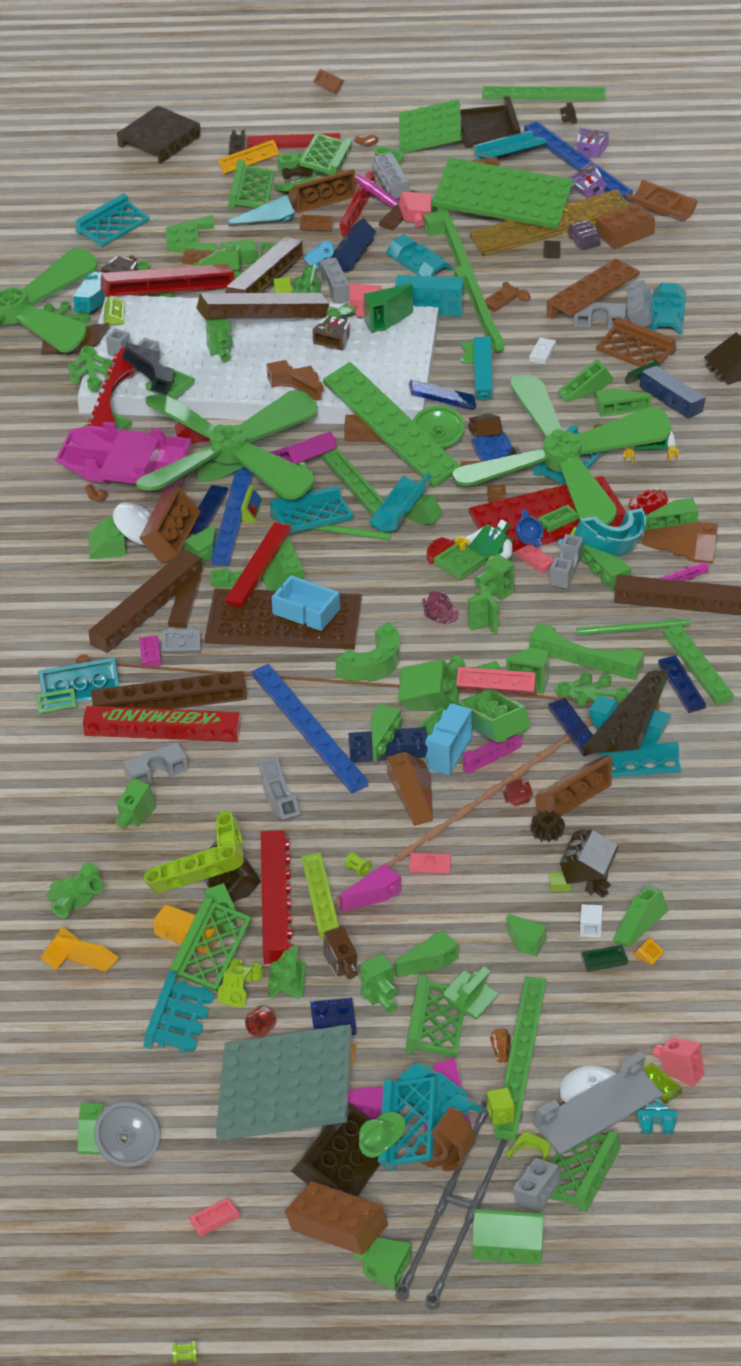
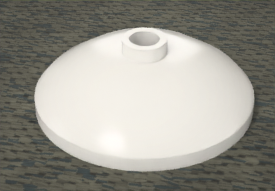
(131, 519)
(581, 1080)

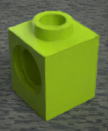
(500, 1106)

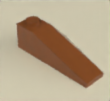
(691, 540)
(412, 785)

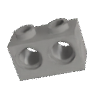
(537, 1184)

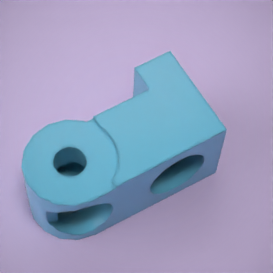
(320, 252)

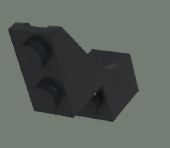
(146, 362)

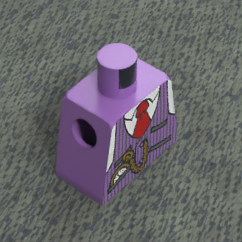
(592, 142)
(588, 181)

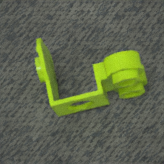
(232, 990)

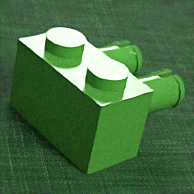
(219, 338)
(497, 577)
(378, 983)

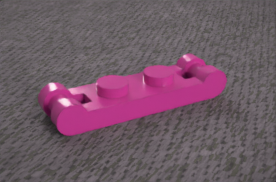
(490, 752)

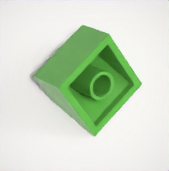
(106, 540)
(531, 661)

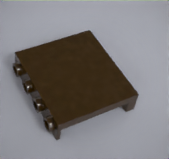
(488, 123)
(160, 133)

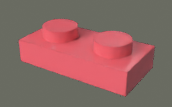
(535, 558)

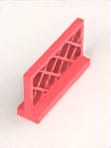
(498, 680)

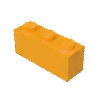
(174, 925)

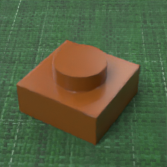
(496, 492)

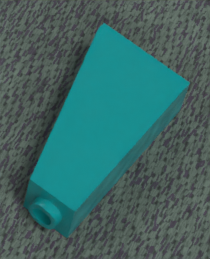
(89, 294)
(482, 368)

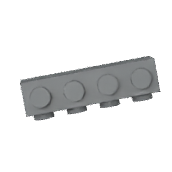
(390, 174)

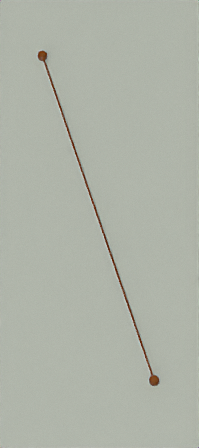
(84, 658)

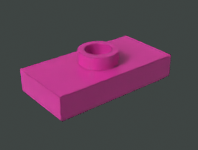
(150, 650)

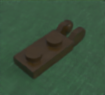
(237, 142)

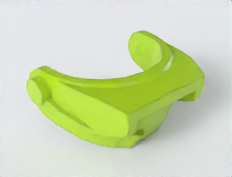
(529, 1140)

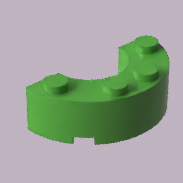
(373, 664)

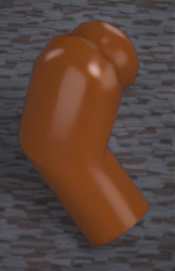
(93, 495)

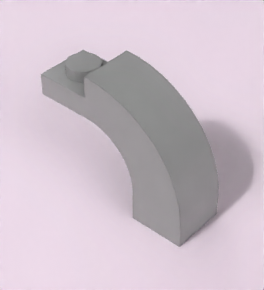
(278, 796)

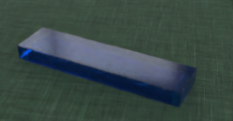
(442, 394)
(209, 508)
(682, 684)
(571, 723)

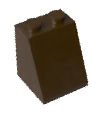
(726, 360)

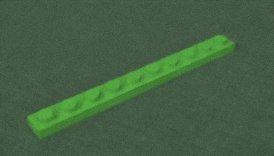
(522, 1051)

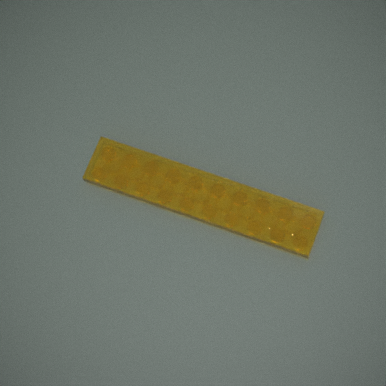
(515, 234)

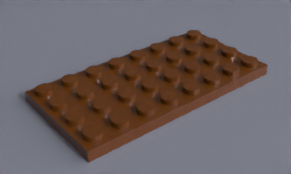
(259, 626)

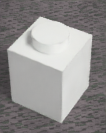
(591, 921)

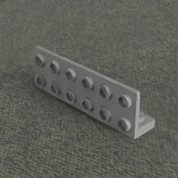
(598, 1107)

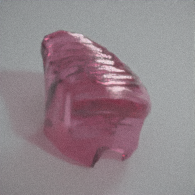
(439, 608)

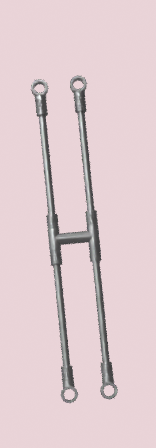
(446, 1198)

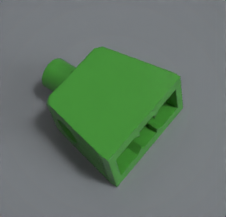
(135, 804)
(220, 896)
(386, 1261)

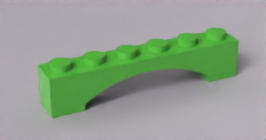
(622, 663)

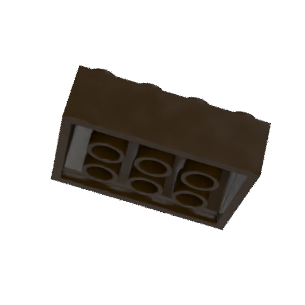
(336, 1157)

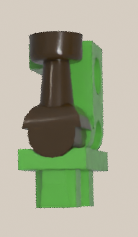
(289, 165)

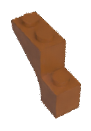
(301, 379)

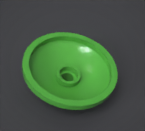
(441, 424)

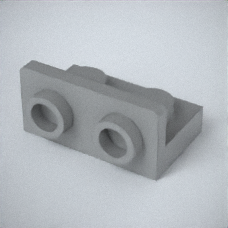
(181, 641)

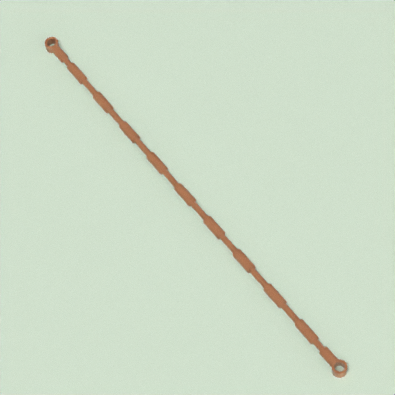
(469, 807)

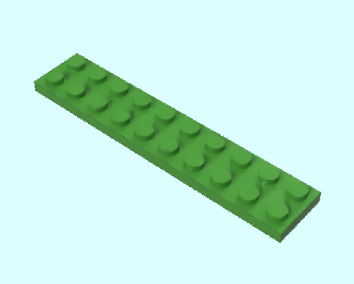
(391, 424)

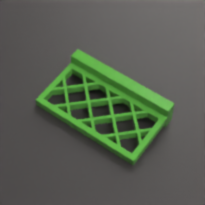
(337, 158)
(239, 185)
(193, 939)
(418, 1018)
(597, 1170)

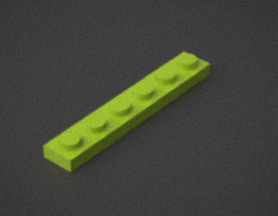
(319, 893)

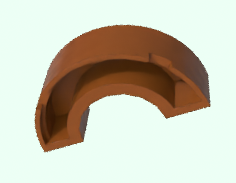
(451, 1141)

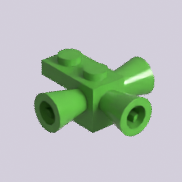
(75, 890)

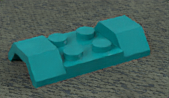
(416, 256)
(668, 306)
(398, 503)
(447, 1092)

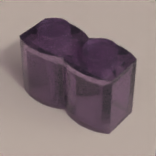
(584, 235)

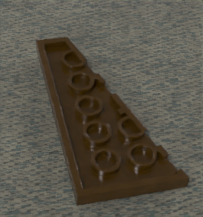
(631, 719)

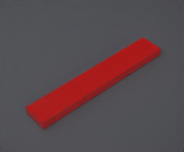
(288, 140)
(356, 206)
(258, 564)

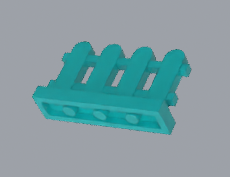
(170, 1021)

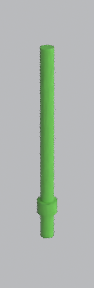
(352, 531)
(670, 622)

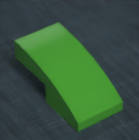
(224, 578)

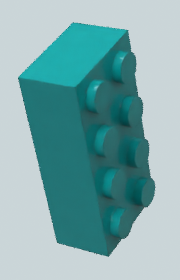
(439, 292)

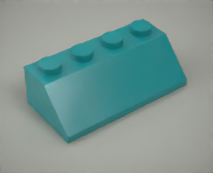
(81, 677)

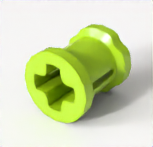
(357, 864)
(184, 1356)

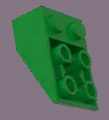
(387, 306)

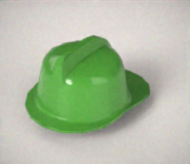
(381, 1133)

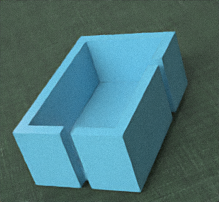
(306, 602)
(449, 739)

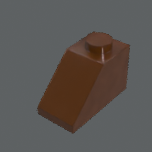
(485, 425)

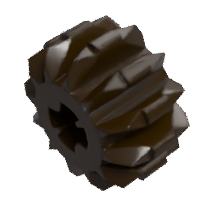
(547, 826)

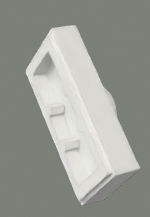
(542, 351)

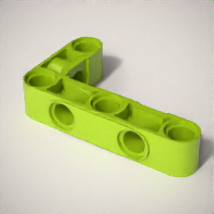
(204, 864)

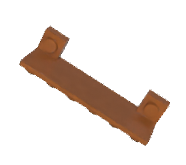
(591, 288)

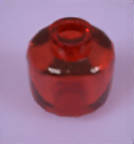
(518, 792)
(260, 1021)

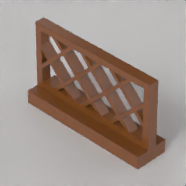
(643, 337)

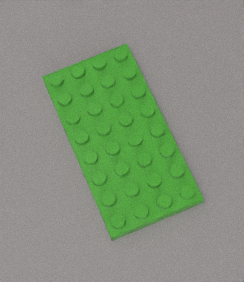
(503, 193)

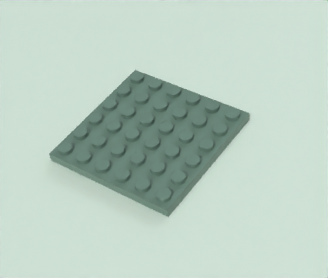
(284, 1083)

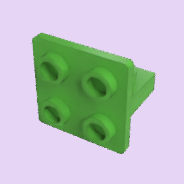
(307, 282)
(483, 611)
(287, 975)
(471, 993)

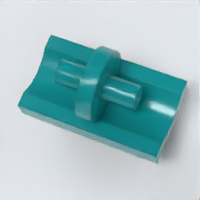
(657, 1115)

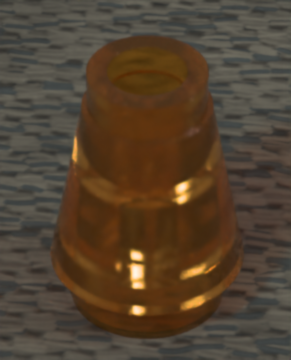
(501, 1044)

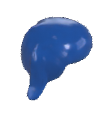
(529, 530)

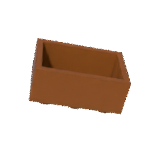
(625, 225)

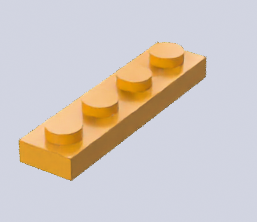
(250, 156)

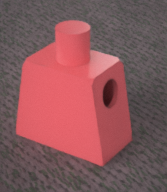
(414, 206)
(356, 296)
(681, 1060)

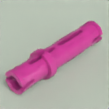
(376, 190)
(688, 573)

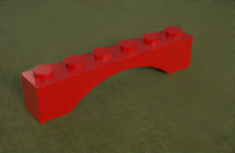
(117, 374)

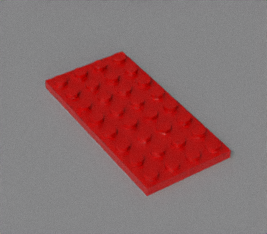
(537, 505)

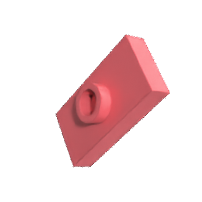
(429, 863)
(214, 1217)

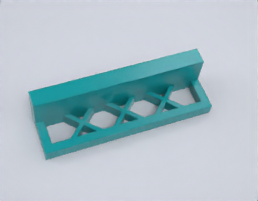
(648, 753)

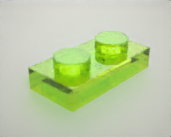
(663, 1082)

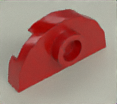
(437, 547)

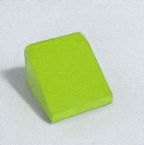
(282, 285)
(558, 882)

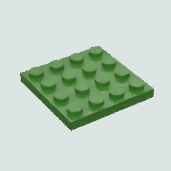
(430, 126)

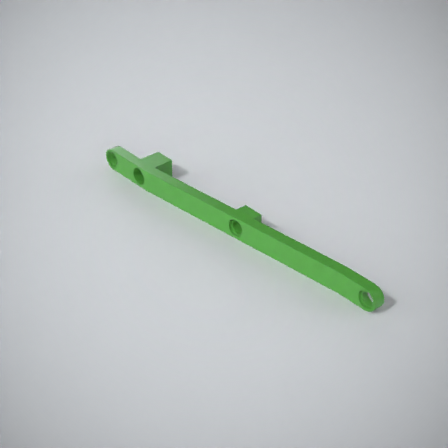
(441, 223)

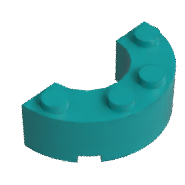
(613, 539)
(604, 707)

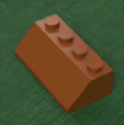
(323, 191)
(576, 787)

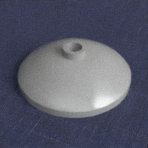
(136, 1125)

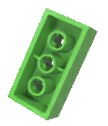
(496, 715)

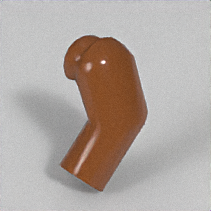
(367, 141)

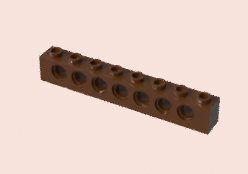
(175, 692)

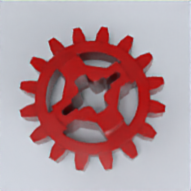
(649, 501)

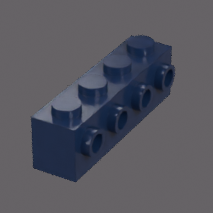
(354, 244)
(672, 391)
(405, 740)

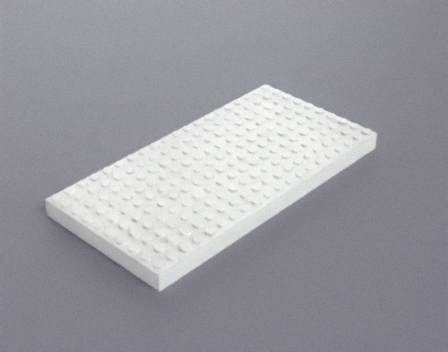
(241, 384)

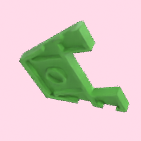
(185, 235)

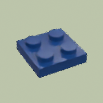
(491, 446)

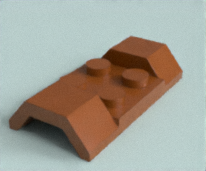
(663, 201)

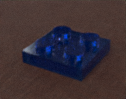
(333, 1013)

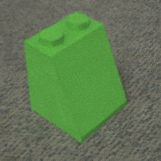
(428, 686)

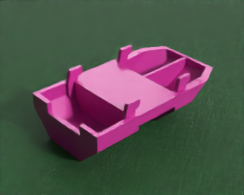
(120, 454)

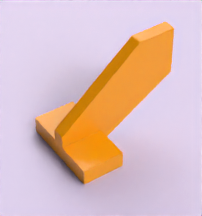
(69, 947)

